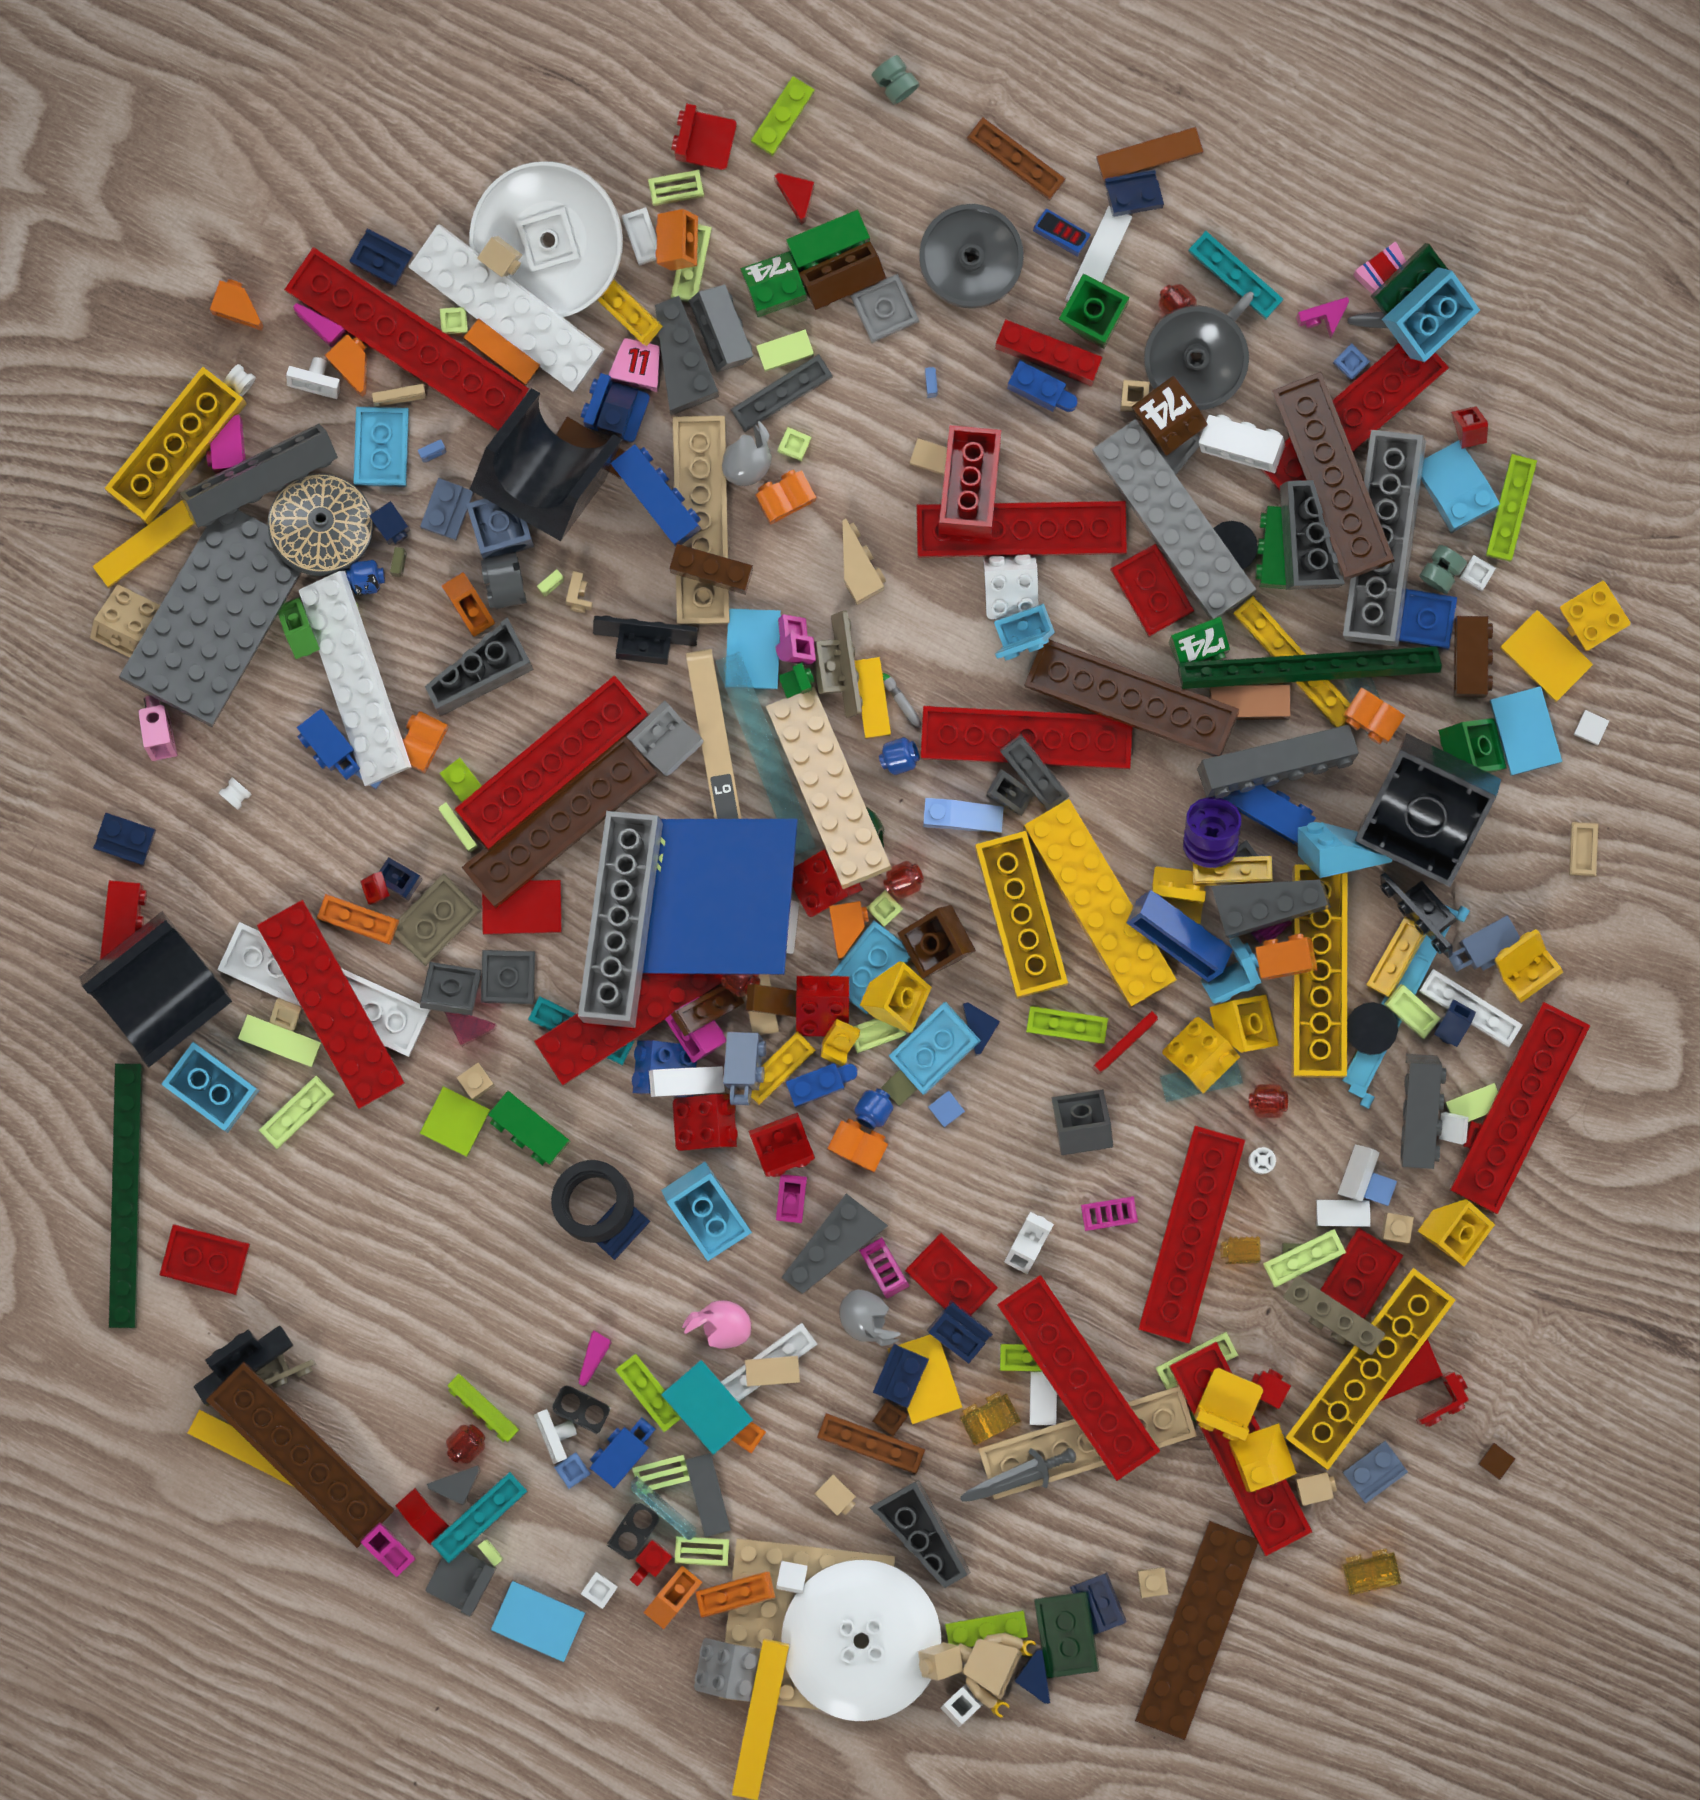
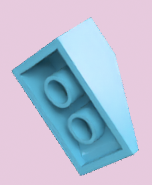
(1457, 487)
(1334, 851)
(706, 1211)

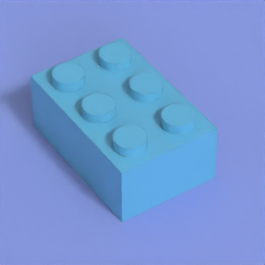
(1431, 314)
(210, 1087)

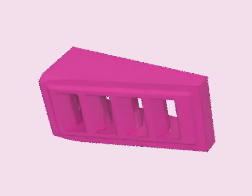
(323, 327)
(1107, 1204)
(894, 1288)
(595, 1352)

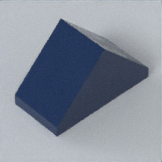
(400, 878)
(981, 1024)
(1033, 1677)

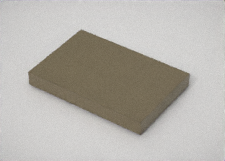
(435, 919)

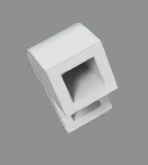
(1028, 1242)
(961, 1706)

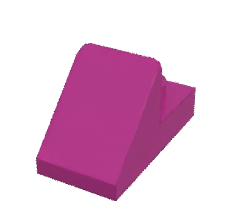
(1330, 312)
(791, 1198)

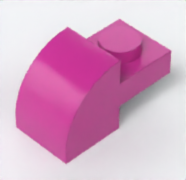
(794, 643)
(387, 1549)

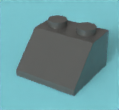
(1082, 1122)

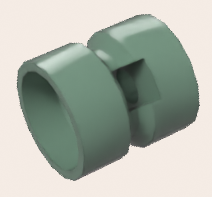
(895, 79)
(1438, 577)

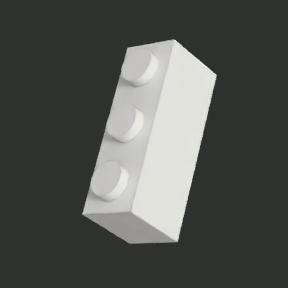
(1242, 443)

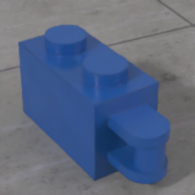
(1041, 388)
(328, 743)
(820, 1083)
(622, 1453)

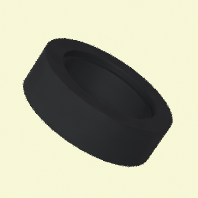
(567, 1183)

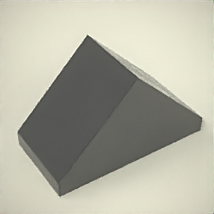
(1010, 792)
(456, 1486)

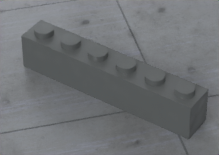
(258, 476)
(1278, 761)

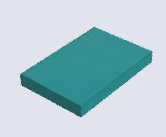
(707, 1407)

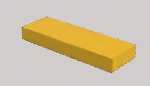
(630, 313)
(872, 691)
(1238, 871)
(1396, 958)
(782, 1065)

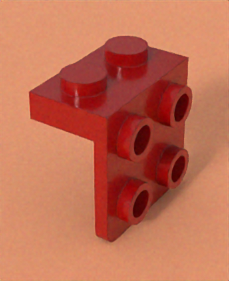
(703, 138)
(818, 884)
(820, 1003)
(704, 1122)
(782, 1145)
(1455, 1385)

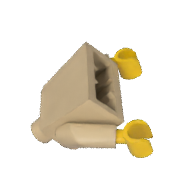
(992, 1666)

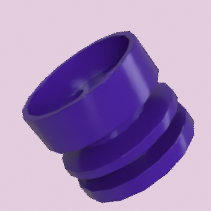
(1212, 832)

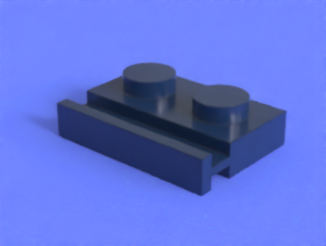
(1133, 193)
(381, 257)
(124, 839)
(621, 1241)
(959, 1332)
(900, 1375)
(1103, 1603)

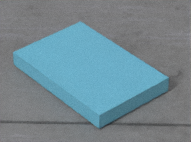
(381, 446)
(755, 637)
(1525, 731)
(869, 958)
(934, 1048)
(538, 1621)

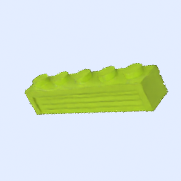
(482, 1408)

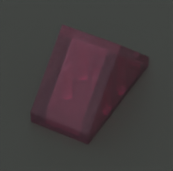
(468, 1027)

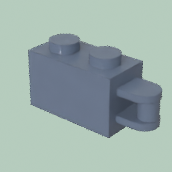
(1485, 945)
(743, 1065)

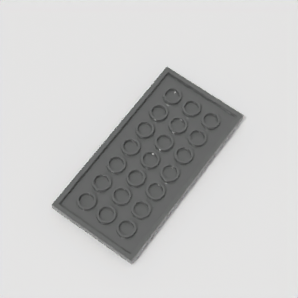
(212, 619)

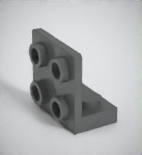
(461, 1581)

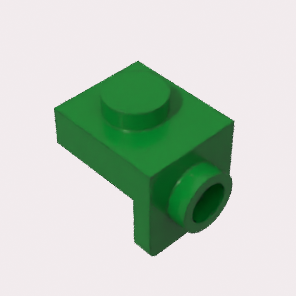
(796, 681)

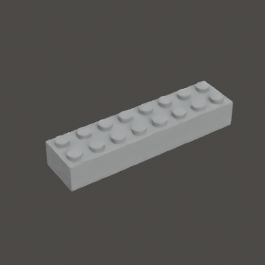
(1394, 487)
(1174, 520)
(620, 919)

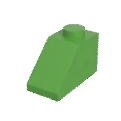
(298, 628)

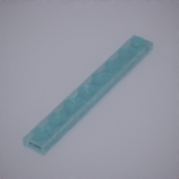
(763, 747)

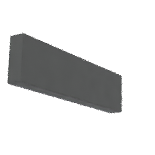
(781, 393)

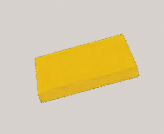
(1546, 656)
(936, 1389)

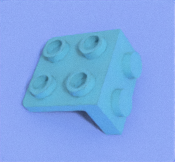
(1023, 631)
(1236, 977)

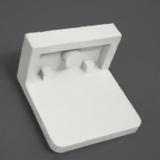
(1010, 585)

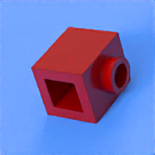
(1273, 1387)

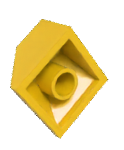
(896, 997)
(1245, 1023)
(1457, 1230)
(1263, 1458)

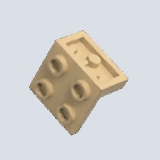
(123, 620)

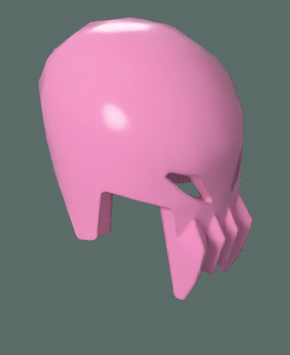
(723, 1323)

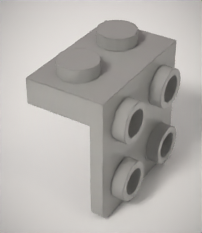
(665, 739)
(726, 1670)

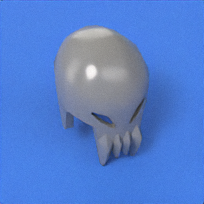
(745, 461)
(863, 1319)

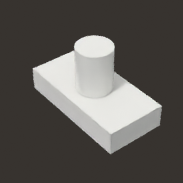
(314, 379)
(554, 1434)

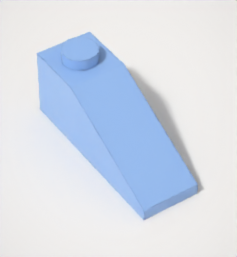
(962, 815)

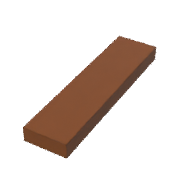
(1150, 154)
(1016, 158)
(871, 1443)

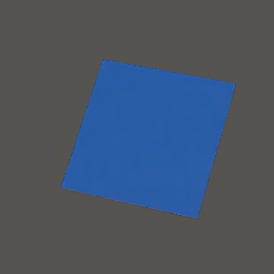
(722, 897)

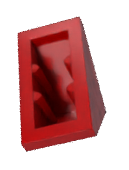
(797, 193)
(1470, 427)
(422, 1516)

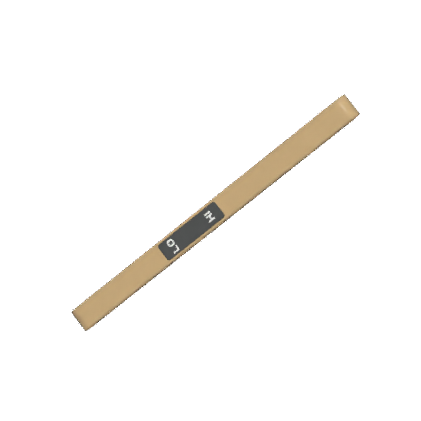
(719, 771)

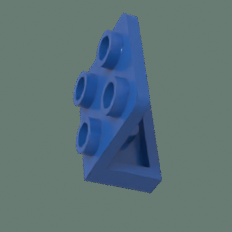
(592, 411)
(656, 1056)

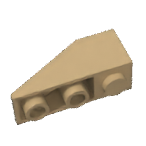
(859, 573)

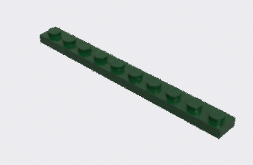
(1309, 667)
(125, 1196)

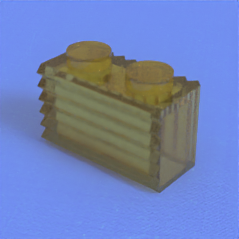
(1241, 1250)
(990, 1418)
(1370, 1572)

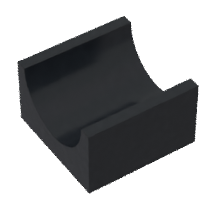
(540, 474)
(1428, 810)
(155, 988)

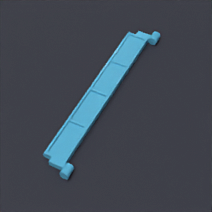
(1365, 1066)

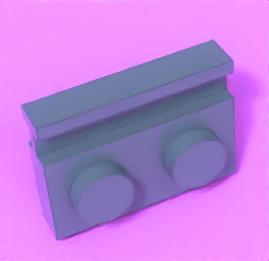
(447, 509)
(1375, 1472)

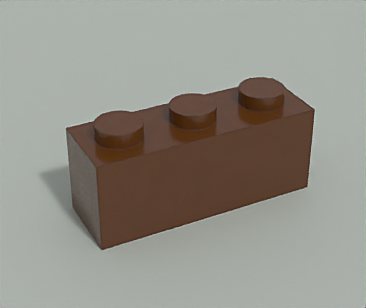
(842, 275)
(711, 569)
(1472, 656)

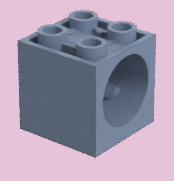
(498, 529)

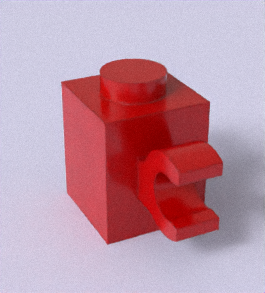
(652, 1561)

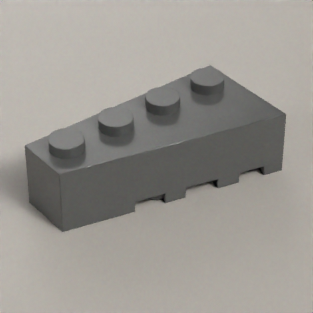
(684, 364)
(1306, 540)
(480, 670)
(1262, 905)
(1421, 1111)
(838, 1238)
(920, 1528)

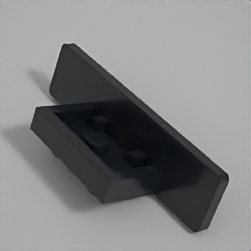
(644, 640)
(1425, 909)
(242, 1348)

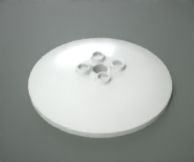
(571, 207)
(821, 1631)

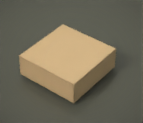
(285, 1014)

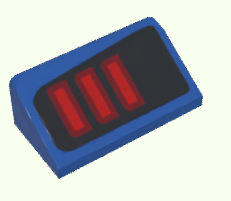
(1061, 232)

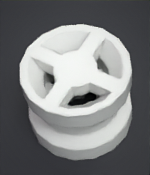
(239, 380)
(234, 793)
(1265, 1158)

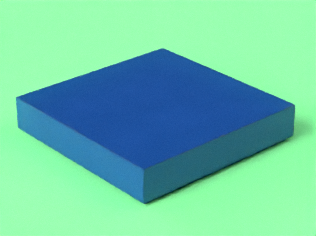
(1427, 619)

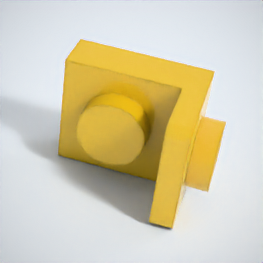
(839, 1042)

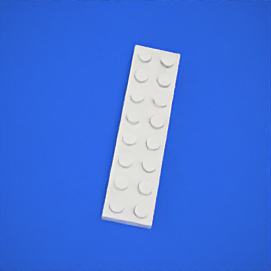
(506, 308)
(355, 678)
(392, 1015)

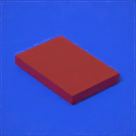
(1152, 590)
(528, 911)
(1125, 1043)
(204, 1259)
(1361, 1273)
(950, 1276)
(1419, 1370)

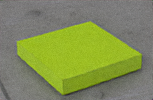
(455, 1121)

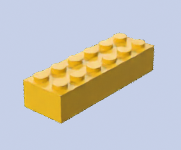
(175, 446)
(1021, 914)

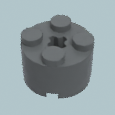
(505, 580)

